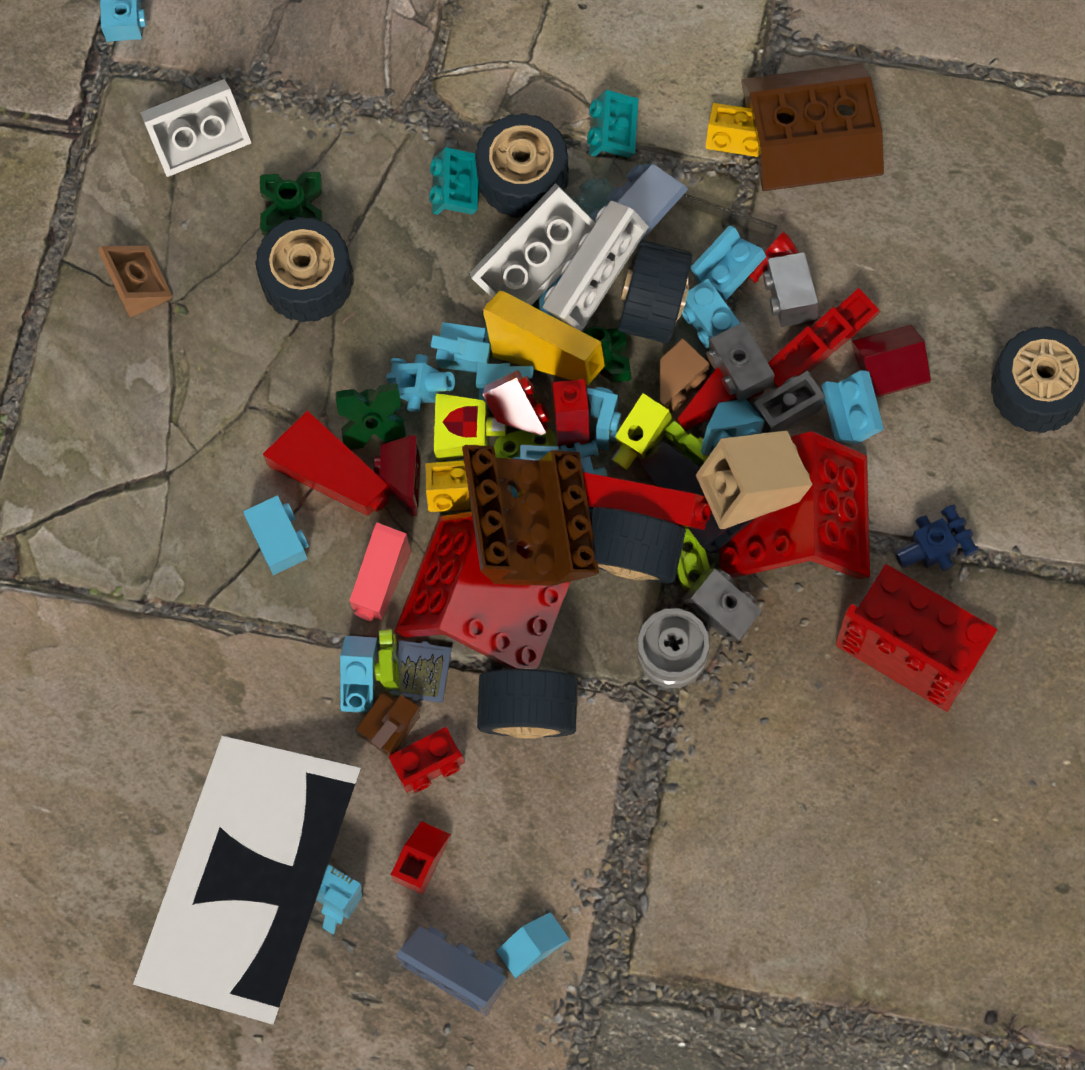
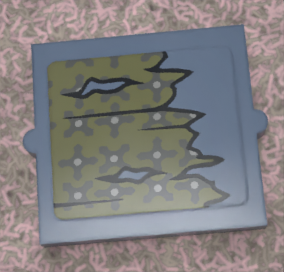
(422, 671)

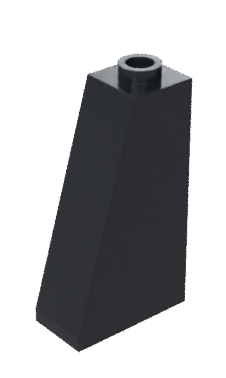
(678, 472)

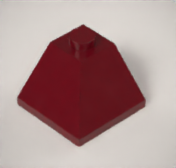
(400, 469)

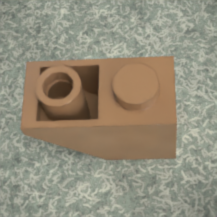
(680, 372)

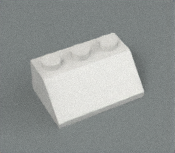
(195, 127)

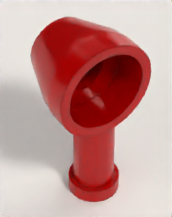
(780, 247)

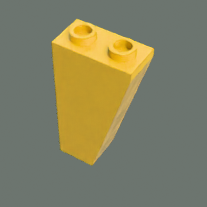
(536, 339)

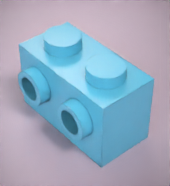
(122, 19)
(707, 312)
(275, 534)

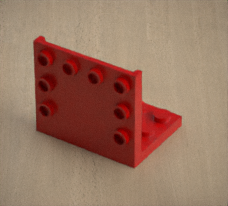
(825, 525)
(461, 602)
(915, 637)

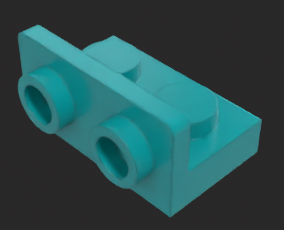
(613, 124)
(454, 182)

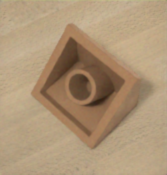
(135, 277)

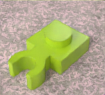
(687, 443)
(388, 666)

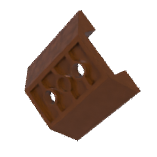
(819, 141)
(545, 519)

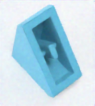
(532, 944)

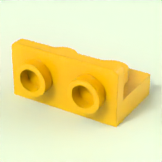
(732, 130)
(447, 486)

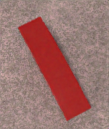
(823, 338)

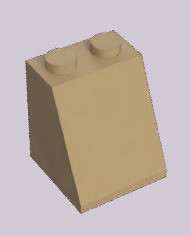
(752, 477)

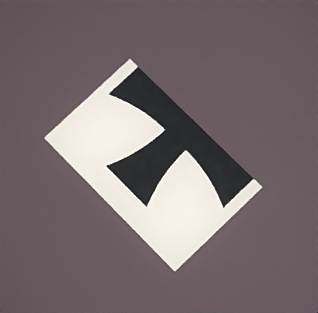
(247, 878)

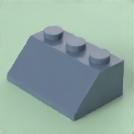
(648, 193)
(452, 969)

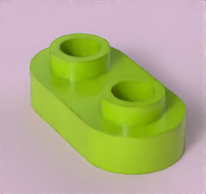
(521, 438)
(692, 561)

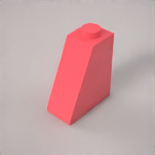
(380, 572)

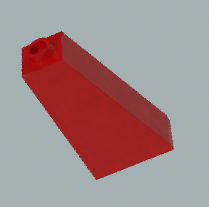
(571, 412)
(327, 465)
(659, 502)

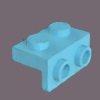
(604, 406)

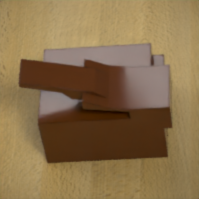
(388, 722)

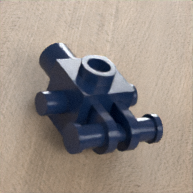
(935, 542)

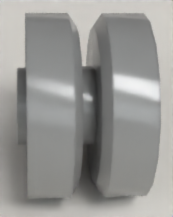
(676, 629)

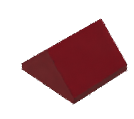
(893, 359)

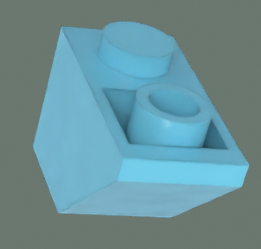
(731, 420)
(358, 673)

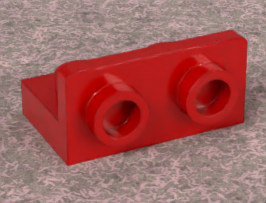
(427, 760)

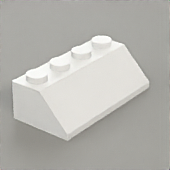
(535, 248)
(595, 265)

